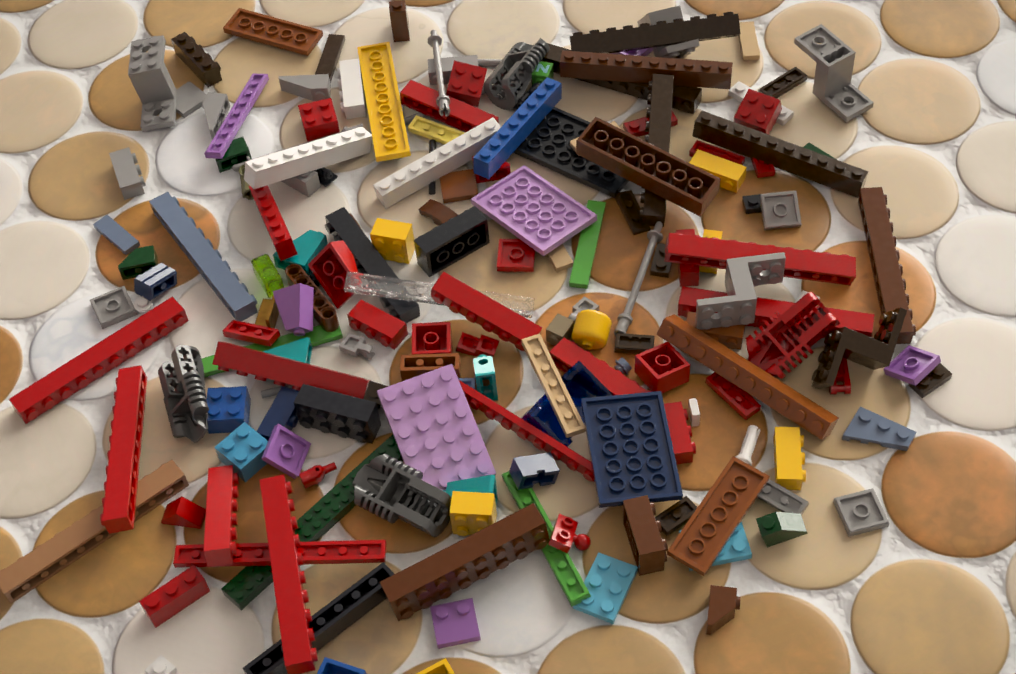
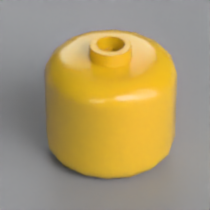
(591, 329)

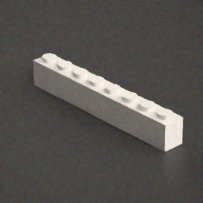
(307, 157)
(435, 164)

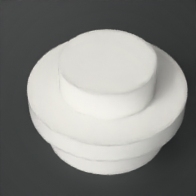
(143, 305)

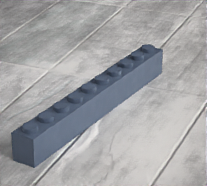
(204, 257)

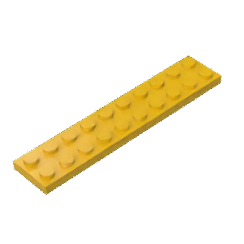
(383, 102)

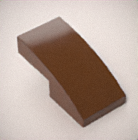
(437, 211)

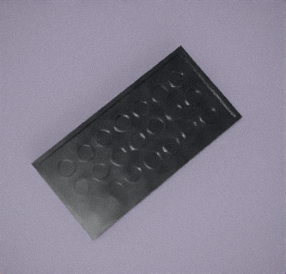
(551, 148)

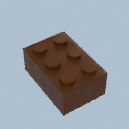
(644, 535)

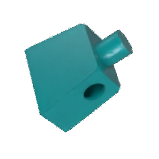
(485, 370)

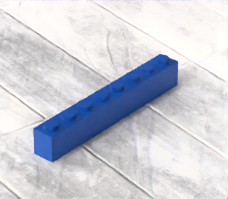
(517, 128)

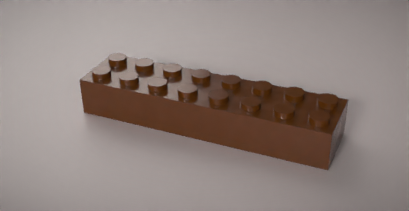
(648, 166)
(465, 562)

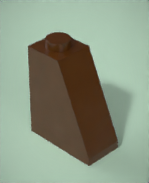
(399, 20)

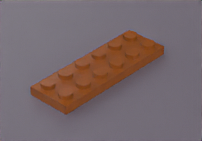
(273, 31)
(718, 516)

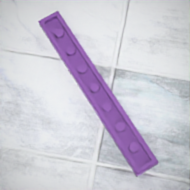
(236, 116)

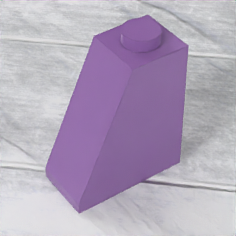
(296, 308)

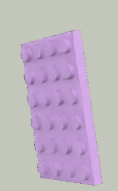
(534, 210)
(436, 427)

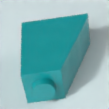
(307, 248)
(297, 350)
(481, 484)

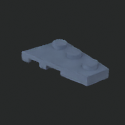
(873, 428)

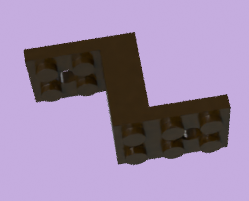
(858, 348)

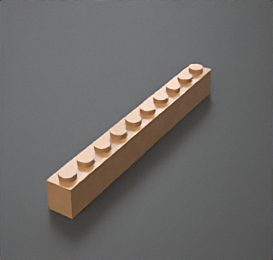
(85, 535)

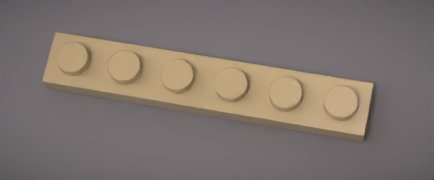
(553, 386)

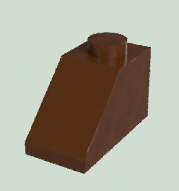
(721, 607)

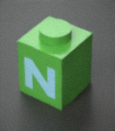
(542, 71)

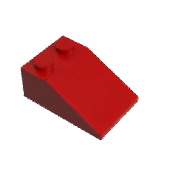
(331, 270)

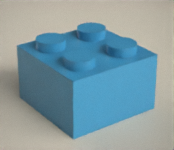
(243, 450)

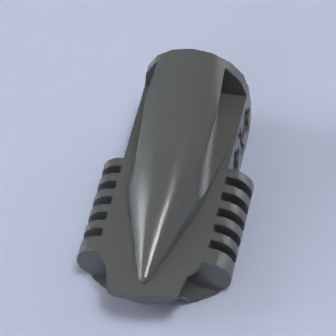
(514, 73)
(186, 404)
(398, 492)

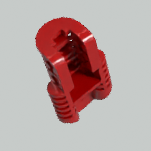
(790, 336)

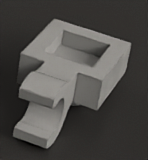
(583, 304)
(354, 345)

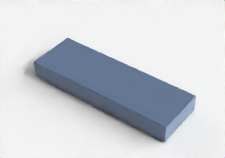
(116, 234)

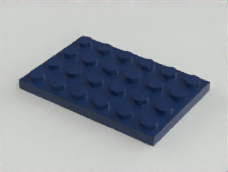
(631, 448)

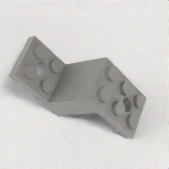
(680, 50)
(833, 72)
(152, 83)
(740, 279)

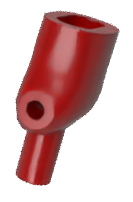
(316, 474)

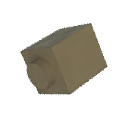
(558, 329)

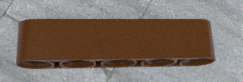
(322, 309)

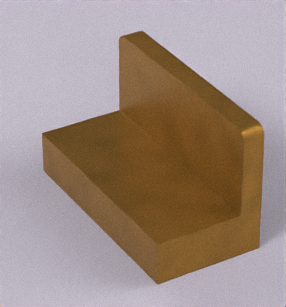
(268, 313)

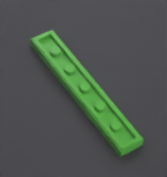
(587, 248)

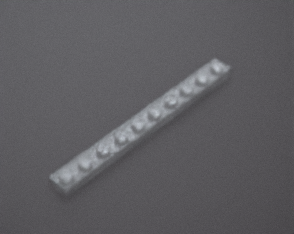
(421, 292)

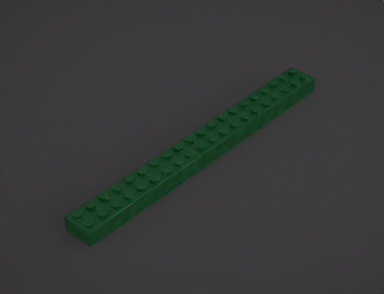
(311, 527)

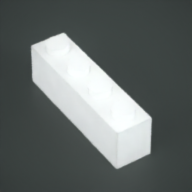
(352, 89)

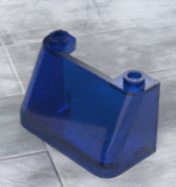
(580, 384)

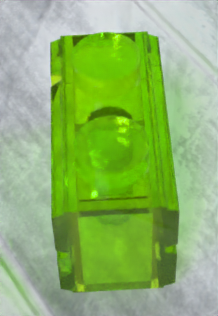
(267, 274)

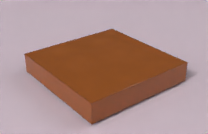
(458, 186)

